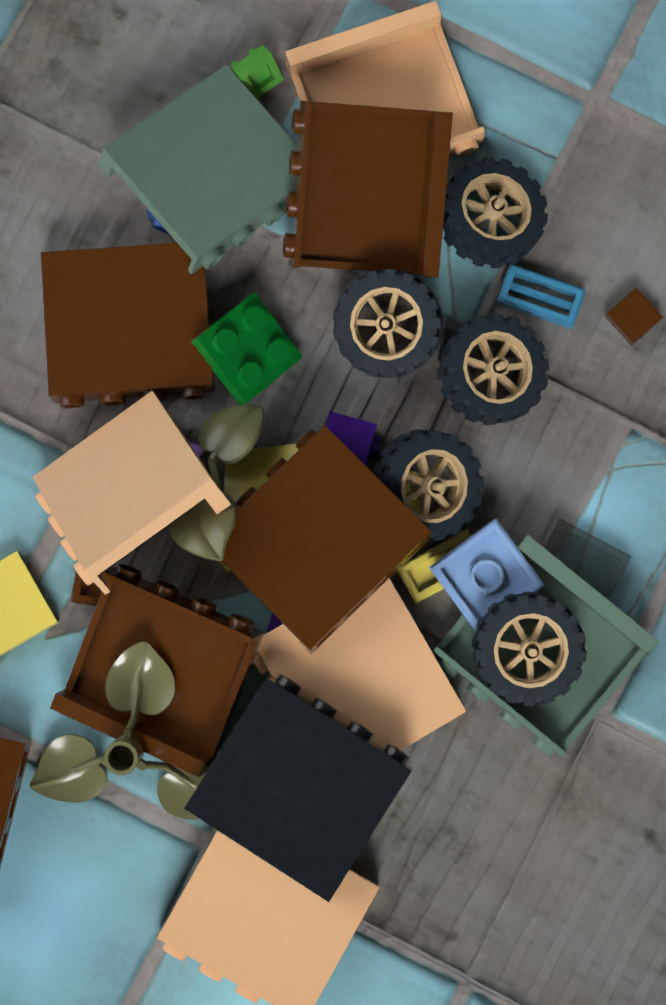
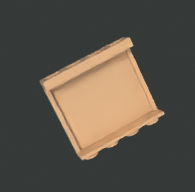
(392, 65)
(123, 487)
(370, 672)
(263, 925)

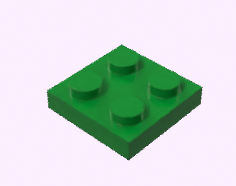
(247, 349)

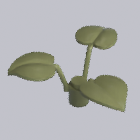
(227, 436)
(69, 765)

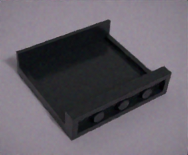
(299, 786)

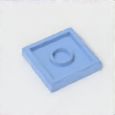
(484, 572)

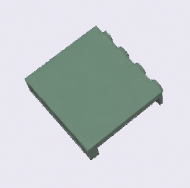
(207, 167)
(612, 648)

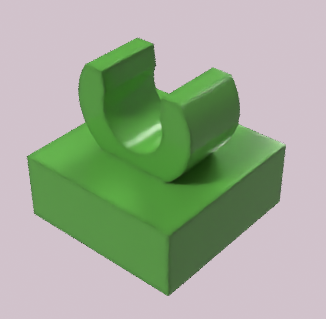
(258, 71)

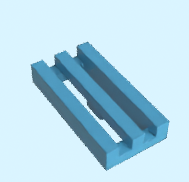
(535, 310)

